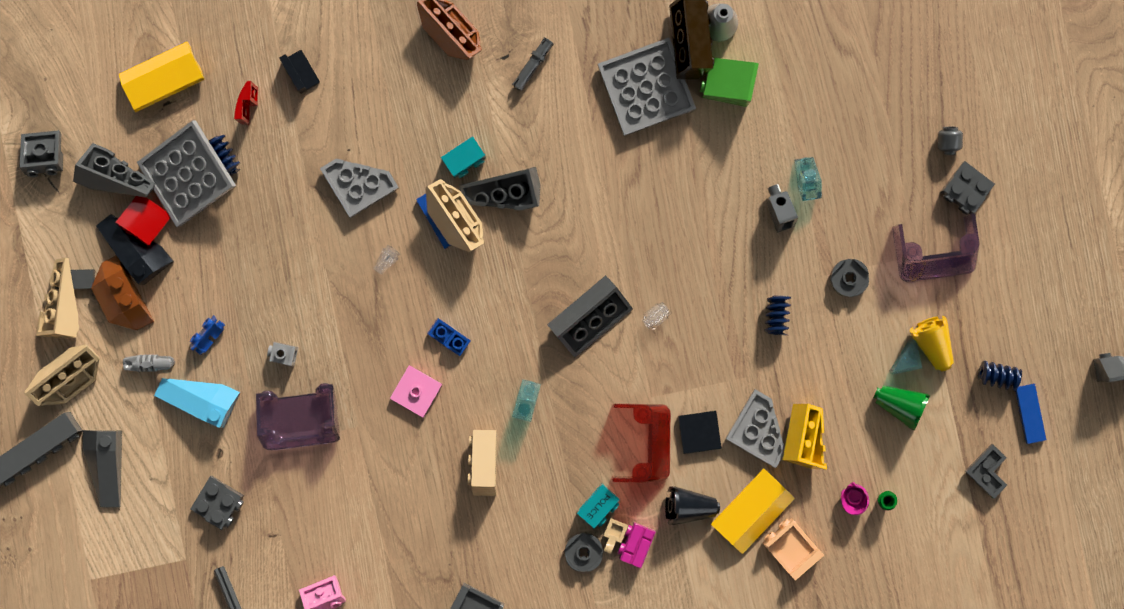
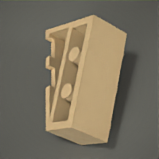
(483, 462)

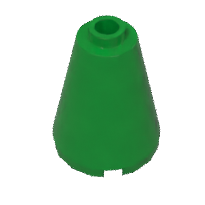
(902, 404)

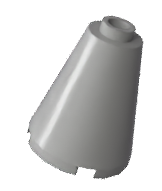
(722, 22)

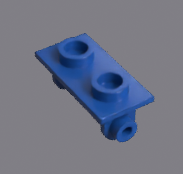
(201, 340)

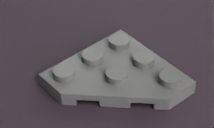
(358, 184)
(758, 430)

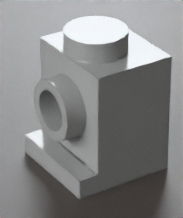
(289, 357)

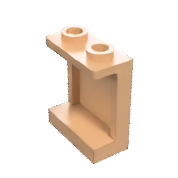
(792, 548)

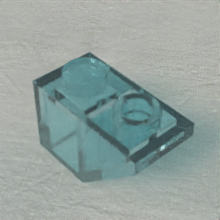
(808, 179)
(526, 400)

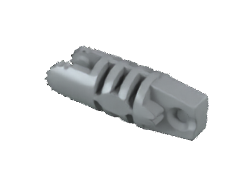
(147, 363)

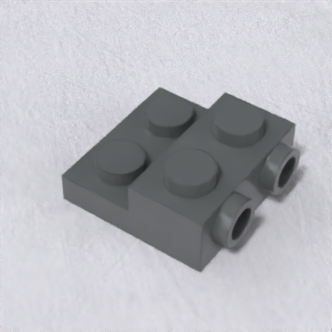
(41, 153)
(967, 188)
(217, 503)

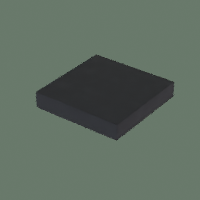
(699, 432)

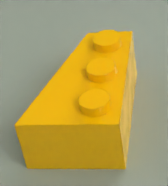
(804, 437)

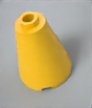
(934, 340)

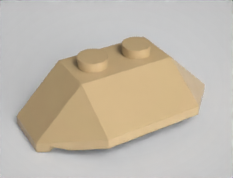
(454, 216)
(64, 377)

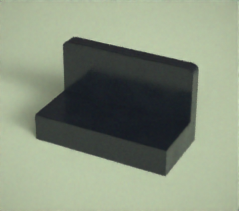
(300, 71)

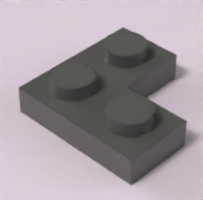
(983, 471)

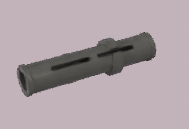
(535, 60)

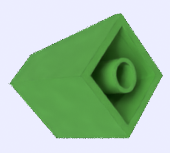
(730, 82)

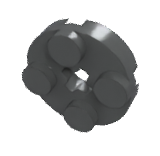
(860, 277)
(583, 541)

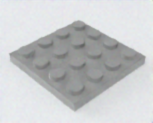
(646, 87)
(186, 173)

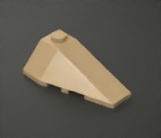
(60, 312)

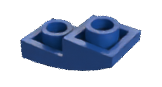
(448, 337)

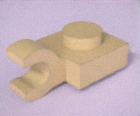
(614, 532)

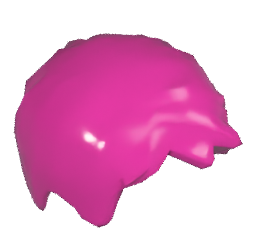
(854, 499)

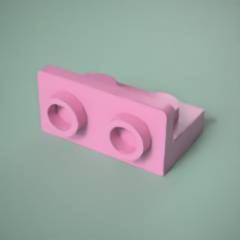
(322, 594)

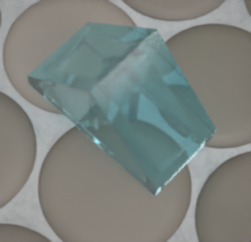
(908, 359)

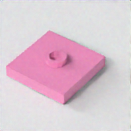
(416, 391)

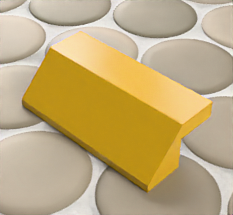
(161, 77)
(752, 511)

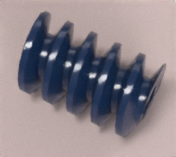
(223, 154)
(777, 315)
(1000, 374)

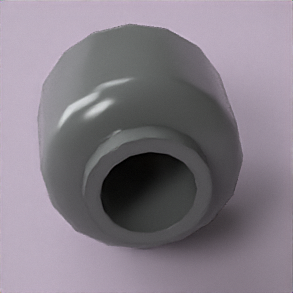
(950, 140)

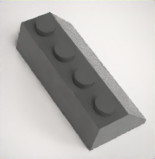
(590, 316)

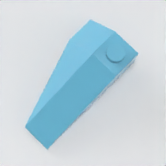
(203, 400)

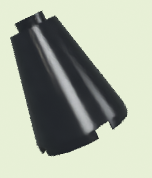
(689, 506)

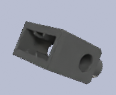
(783, 216)

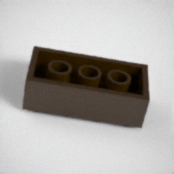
(691, 38)

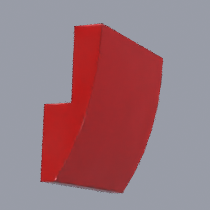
(247, 98)
(143, 219)

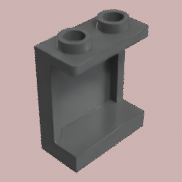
(475, 599)

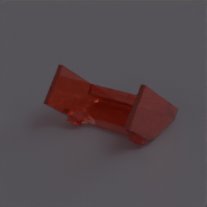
(658, 465)

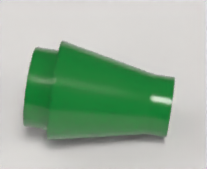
(891, 500)

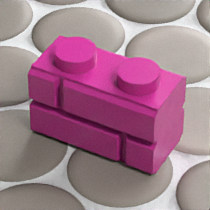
(636, 545)

